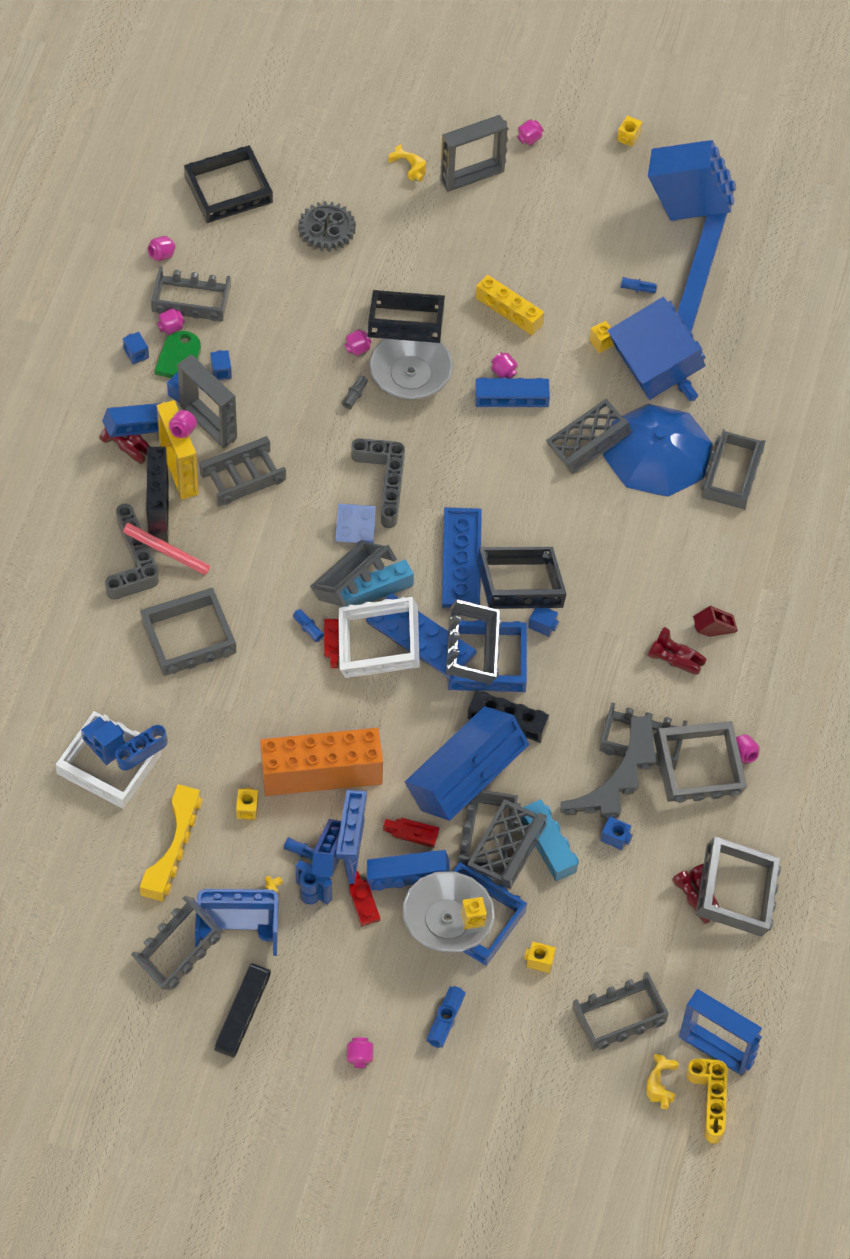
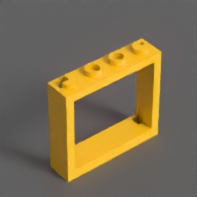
(180, 453)

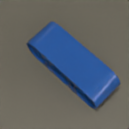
(136, 755)

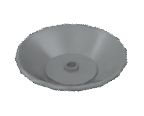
(396, 358)
(441, 897)

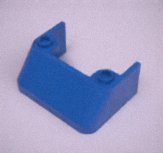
(239, 910)

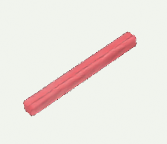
(166, 548)

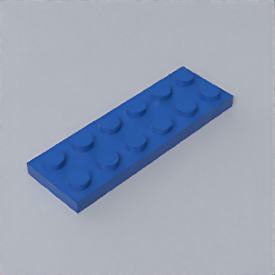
(460, 554)
(432, 638)

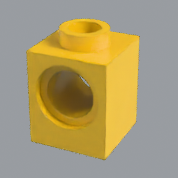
(629, 131)
(600, 337)
(247, 811)
(473, 913)
(546, 951)

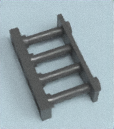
(242, 455)

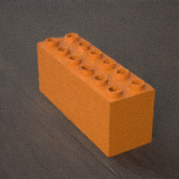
(321, 761)

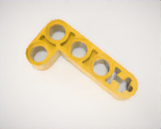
(713, 1101)

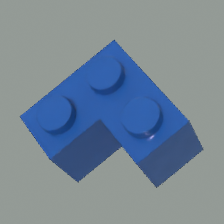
(103, 738)

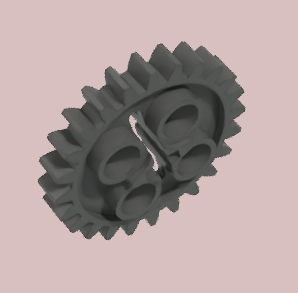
(339, 230)

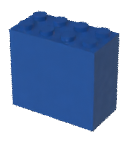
(691, 180)
(657, 347)

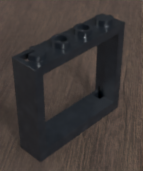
(234, 205)
(406, 329)
(157, 493)
(526, 597)

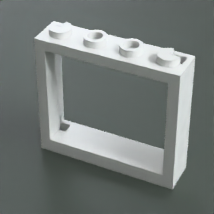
(380, 664)
(94, 785)

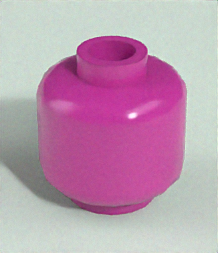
(530, 132)
(161, 248)
(170, 321)
(357, 342)
(504, 365)
(182, 424)
(747, 748)
(360, 1052)

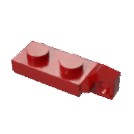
(331, 641)
(412, 831)
(363, 902)

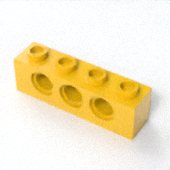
(509, 304)

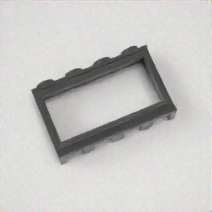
(190, 310)
(725, 496)
(349, 567)
(492, 640)
(612, 748)
(490, 798)
(166, 930)
(613, 995)

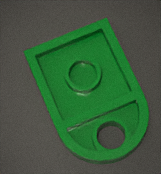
(176, 351)

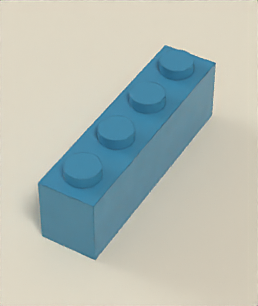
(390, 579)
(552, 845)

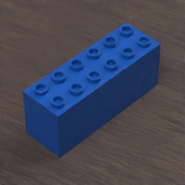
(467, 763)

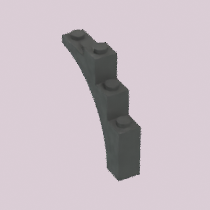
(625, 779)

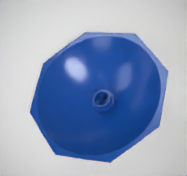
(662, 451)

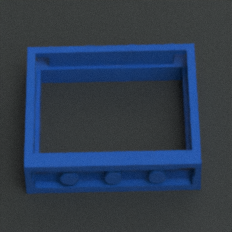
(503, 682)
(502, 895)
(727, 1019)

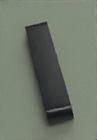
(242, 1010)

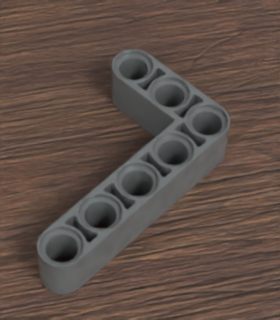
(392, 461)
(138, 553)

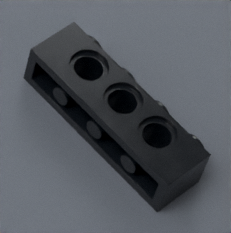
(533, 730)

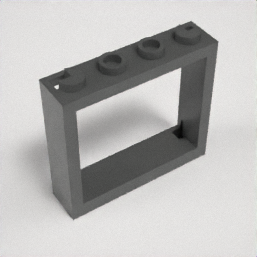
(455, 179)
(194, 375)
(178, 607)
(663, 735)
(707, 910)

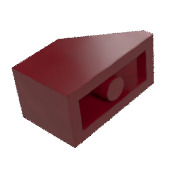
(714, 622)

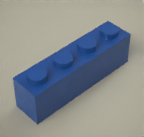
(512, 392)
(131, 420)
(324, 854)
(405, 869)

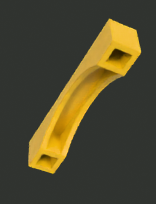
(159, 876)

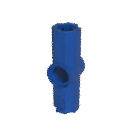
(441, 1026)

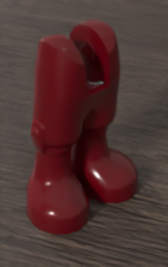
(131, 445)
(684, 657)
(683, 881)

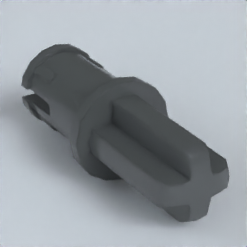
(354, 392)

